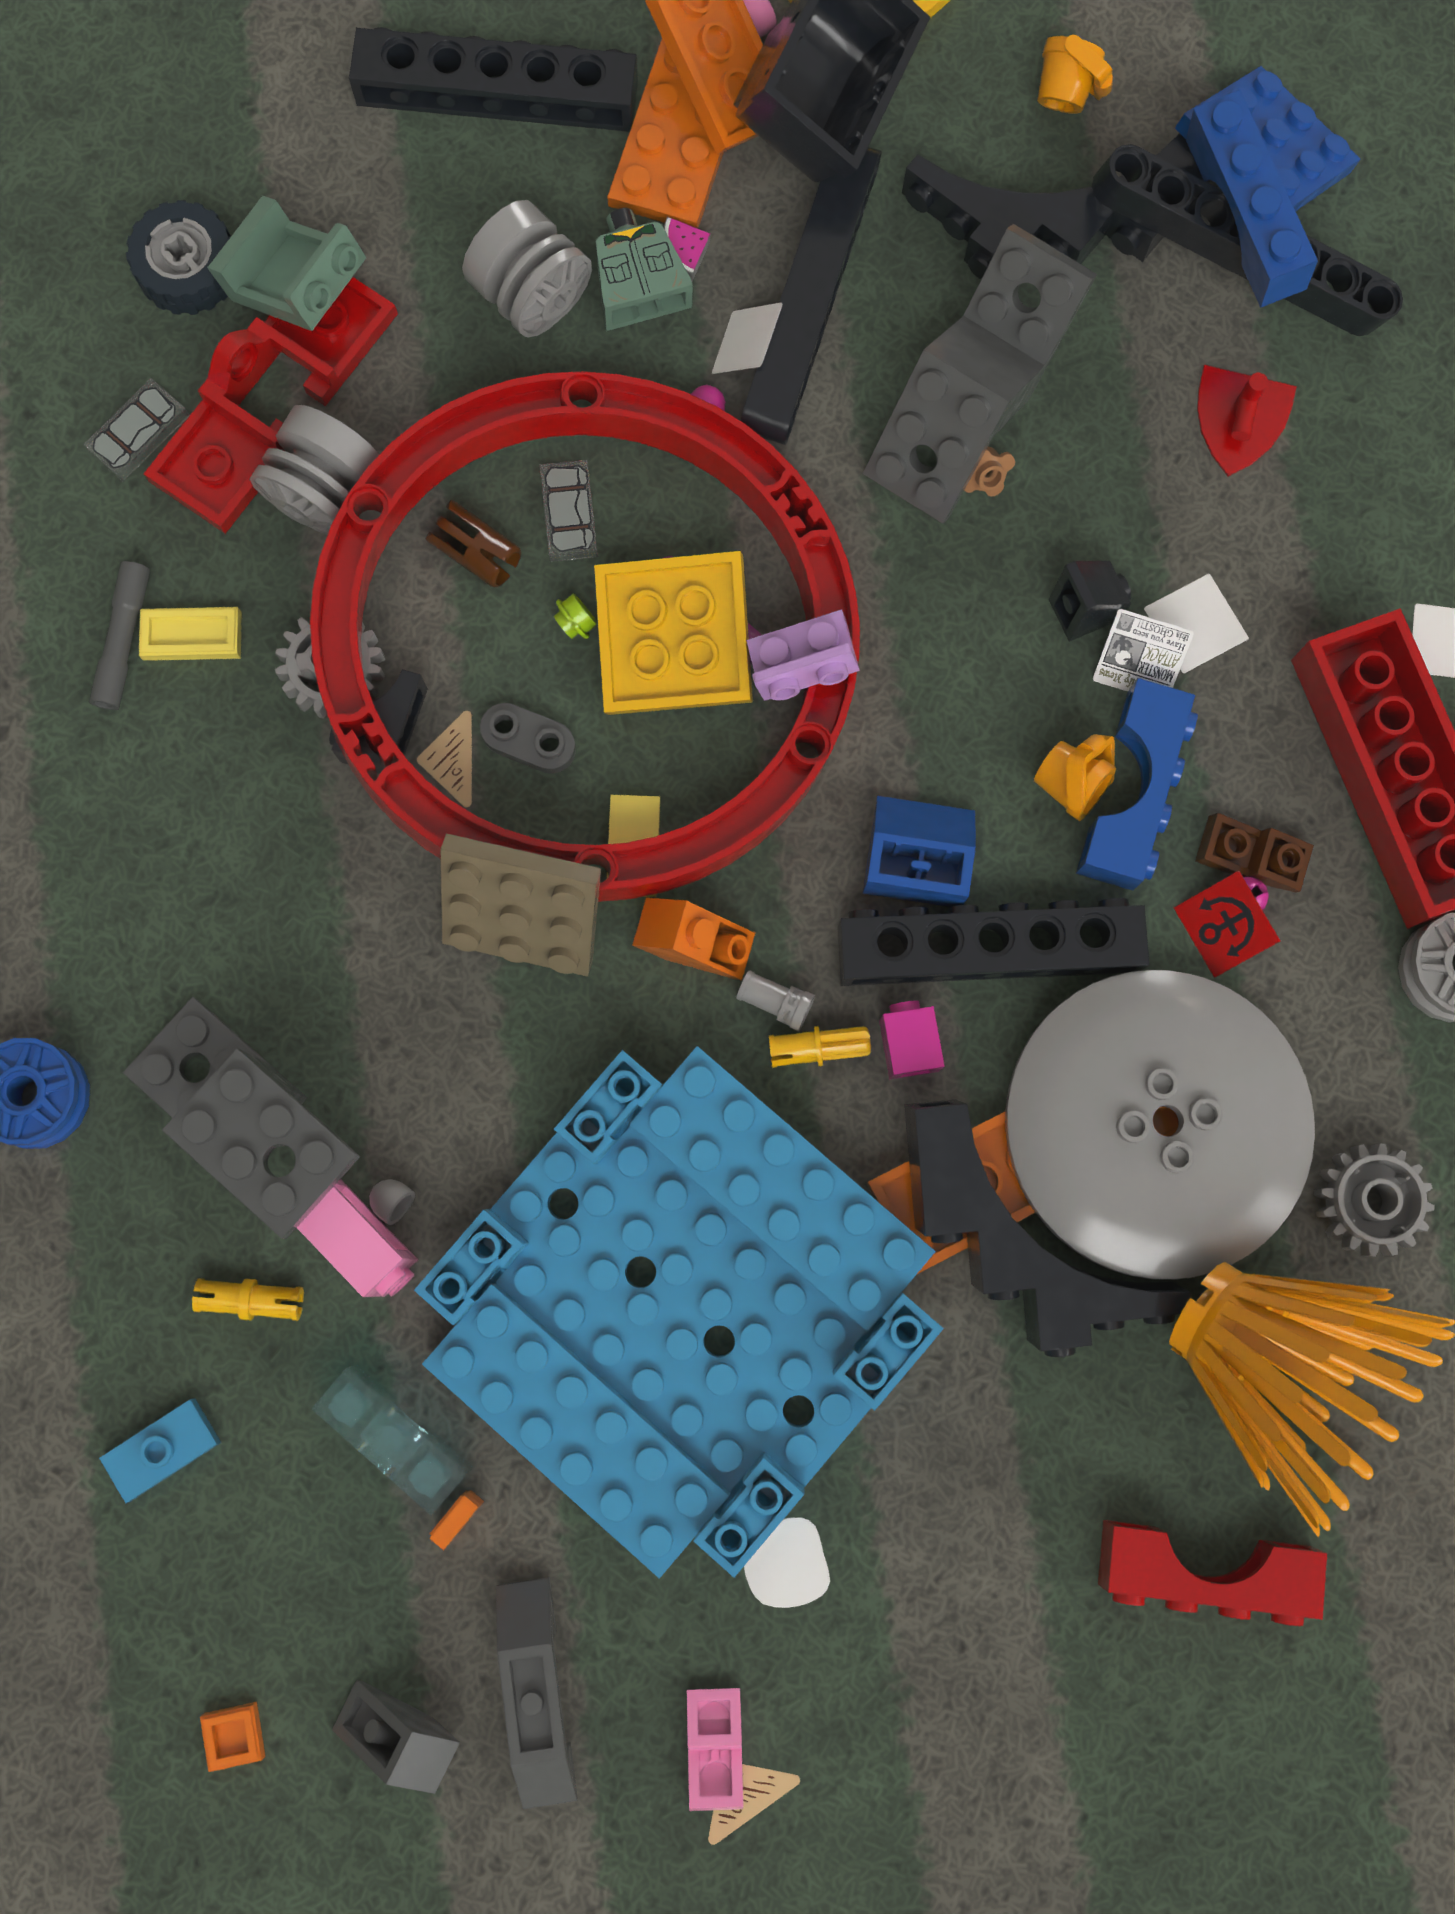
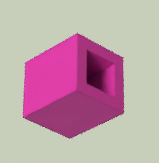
(911, 1040)

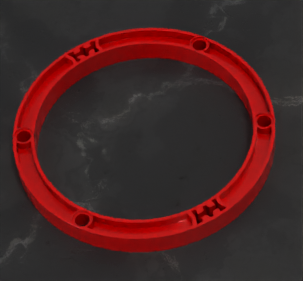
(541, 409)

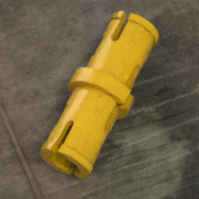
(248, 1299)

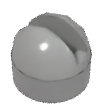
(391, 1200)

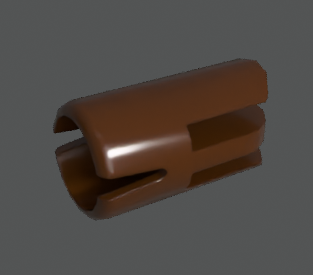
(481, 548)

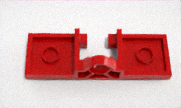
(222, 444)

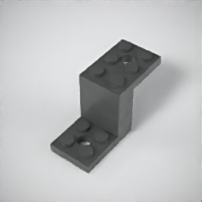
(978, 373)
(240, 1118)

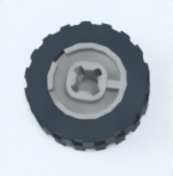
(155, 261)

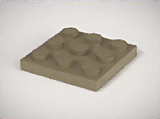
(518, 905)

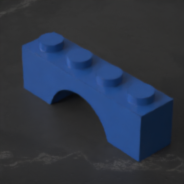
(1271, 237)
(1153, 729)

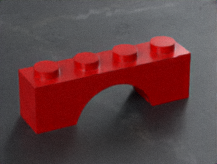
(1274, 1579)

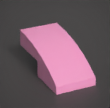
(714, 1749)

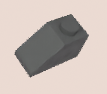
(395, 1739)

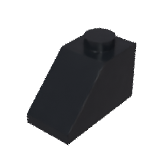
(1088, 597)

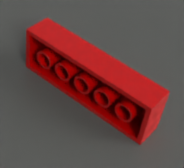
(1391, 753)

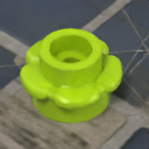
(574, 617)

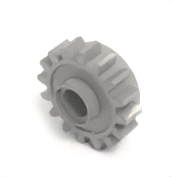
(1401, 1194)

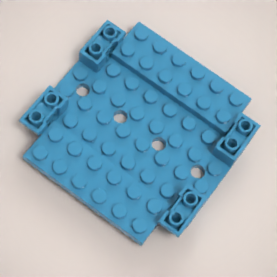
(614, 1377)

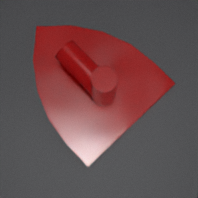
(1241, 415)

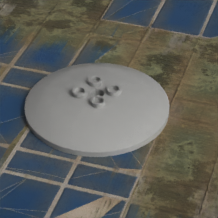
(1088, 1136)

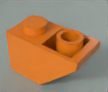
(693, 937)

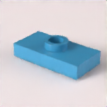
(160, 1450)

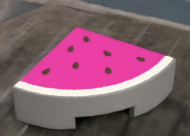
(689, 244)

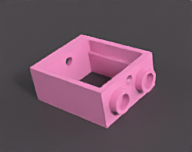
(358, 1244)

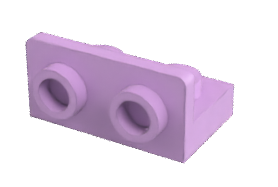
(802, 656)

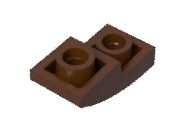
(1256, 853)

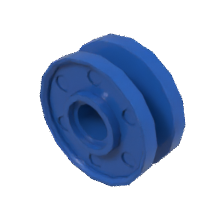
(60, 1096)

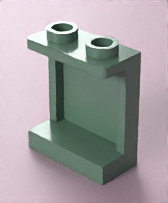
(286, 265)

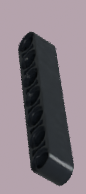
(1220, 243)
(808, 300)

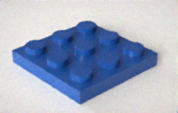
(1300, 145)

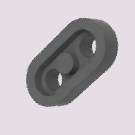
(526, 737)

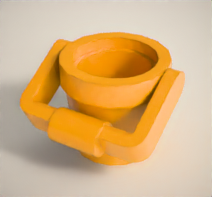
(1071, 72)
(1078, 774)

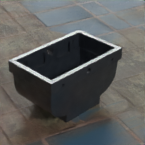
(829, 79)

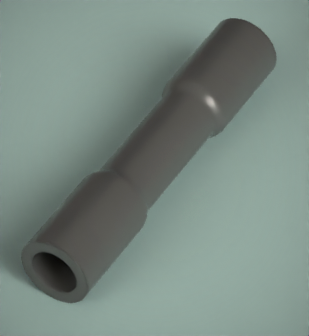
(126, 605)

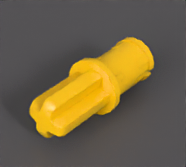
(819, 1046)

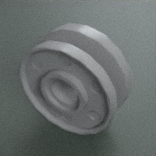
(1428, 969)

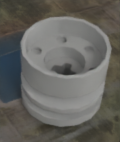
(526, 268)
(315, 469)

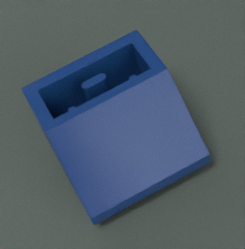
(920, 852)

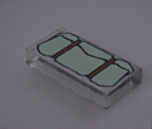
(136, 429)
(568, 510)

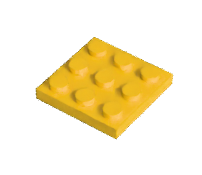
(673, 633)

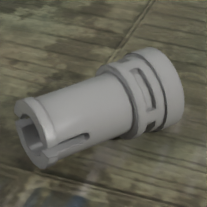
(787, 1004)

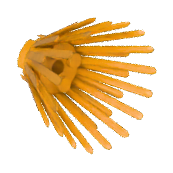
(1316, 1337)

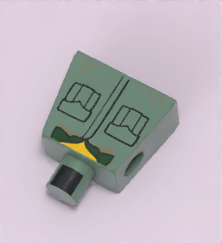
(639, 272)

